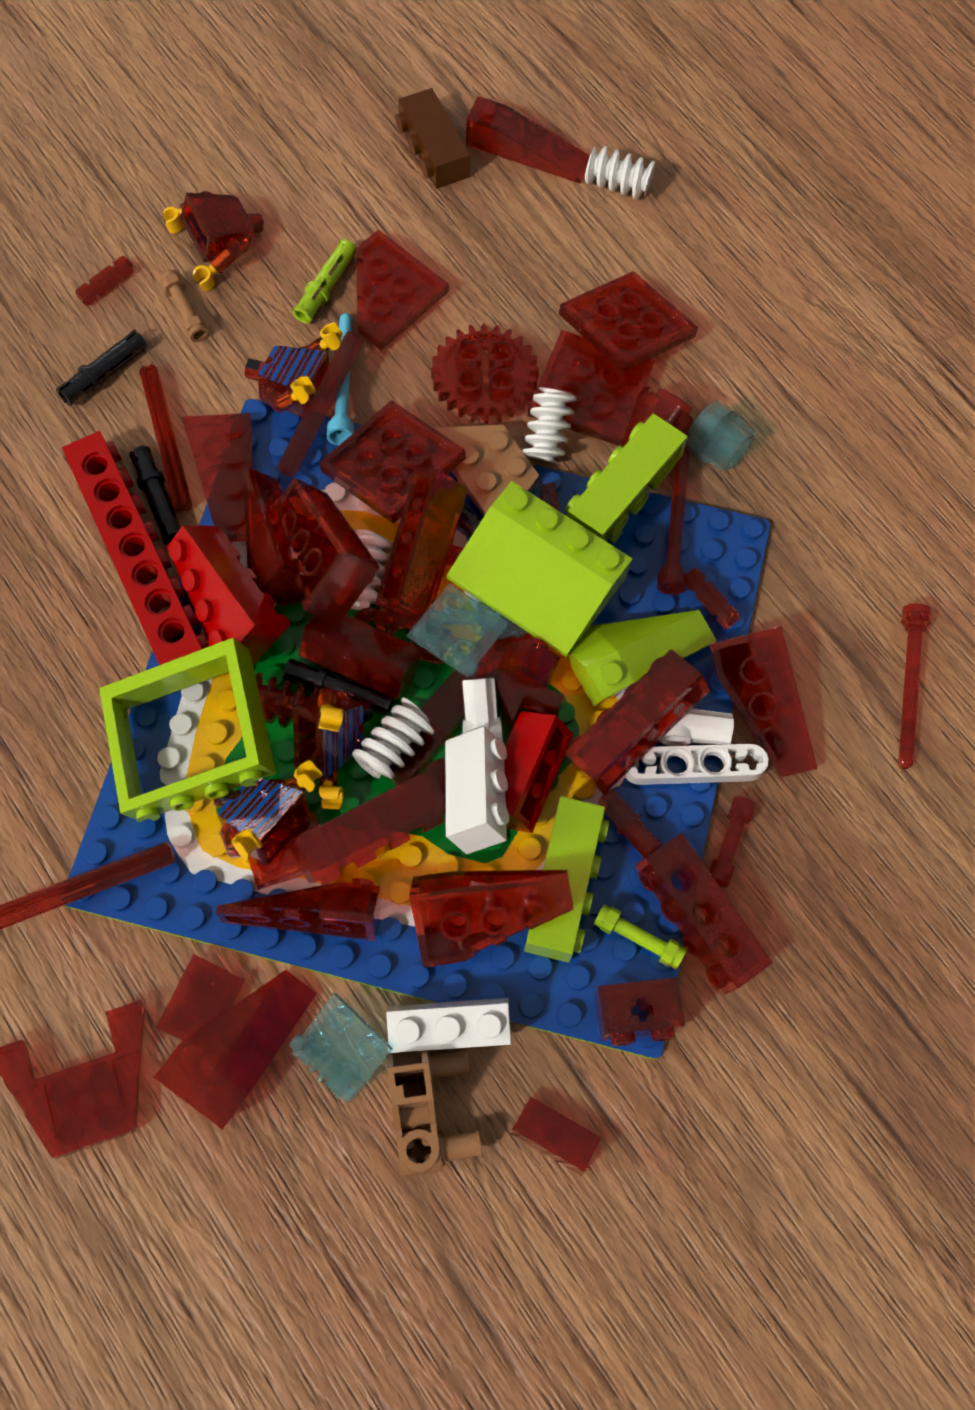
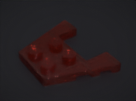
(87, 1100)

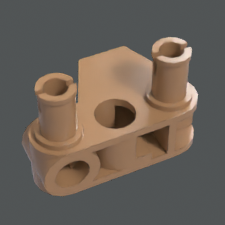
(416, 1115)

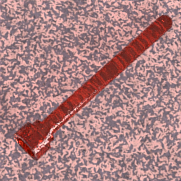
(671, 578)
(916, 619)

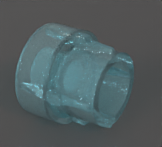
(719, 436)

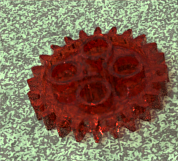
(454, 373)

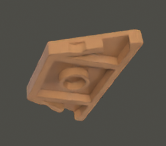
(490, 462)

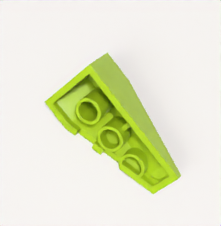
(621, 652)

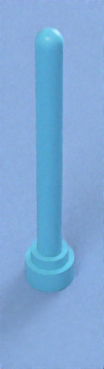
(340, 425)

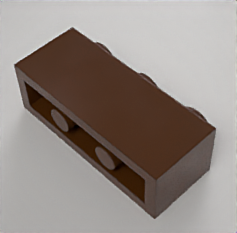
(433, 138)

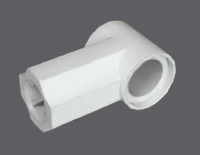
(480, 706)
(701, 728)

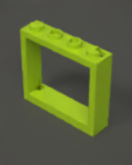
(168, 678)

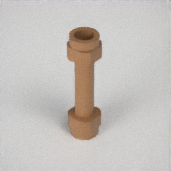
(193, 324)

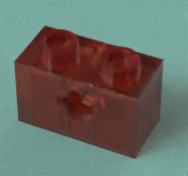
(657, 997)

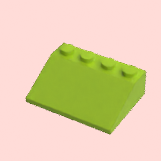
(539, 568)

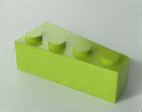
(625, 481)

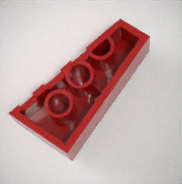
(224, 591)

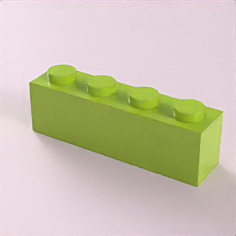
(570, 848)

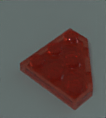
(392, 289)

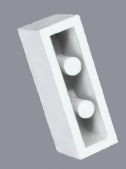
(476, 790)
(449, 1025)

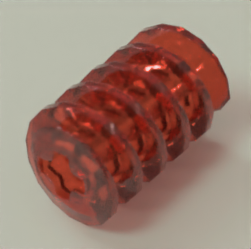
(280, 702)

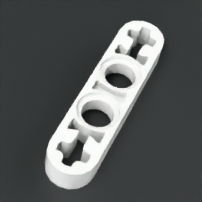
(696, 771)

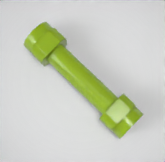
(670, 953)

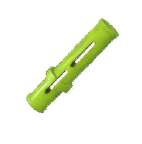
(307, 306)

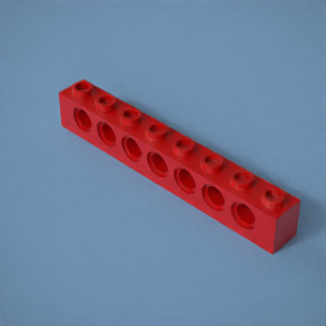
(100, 482)

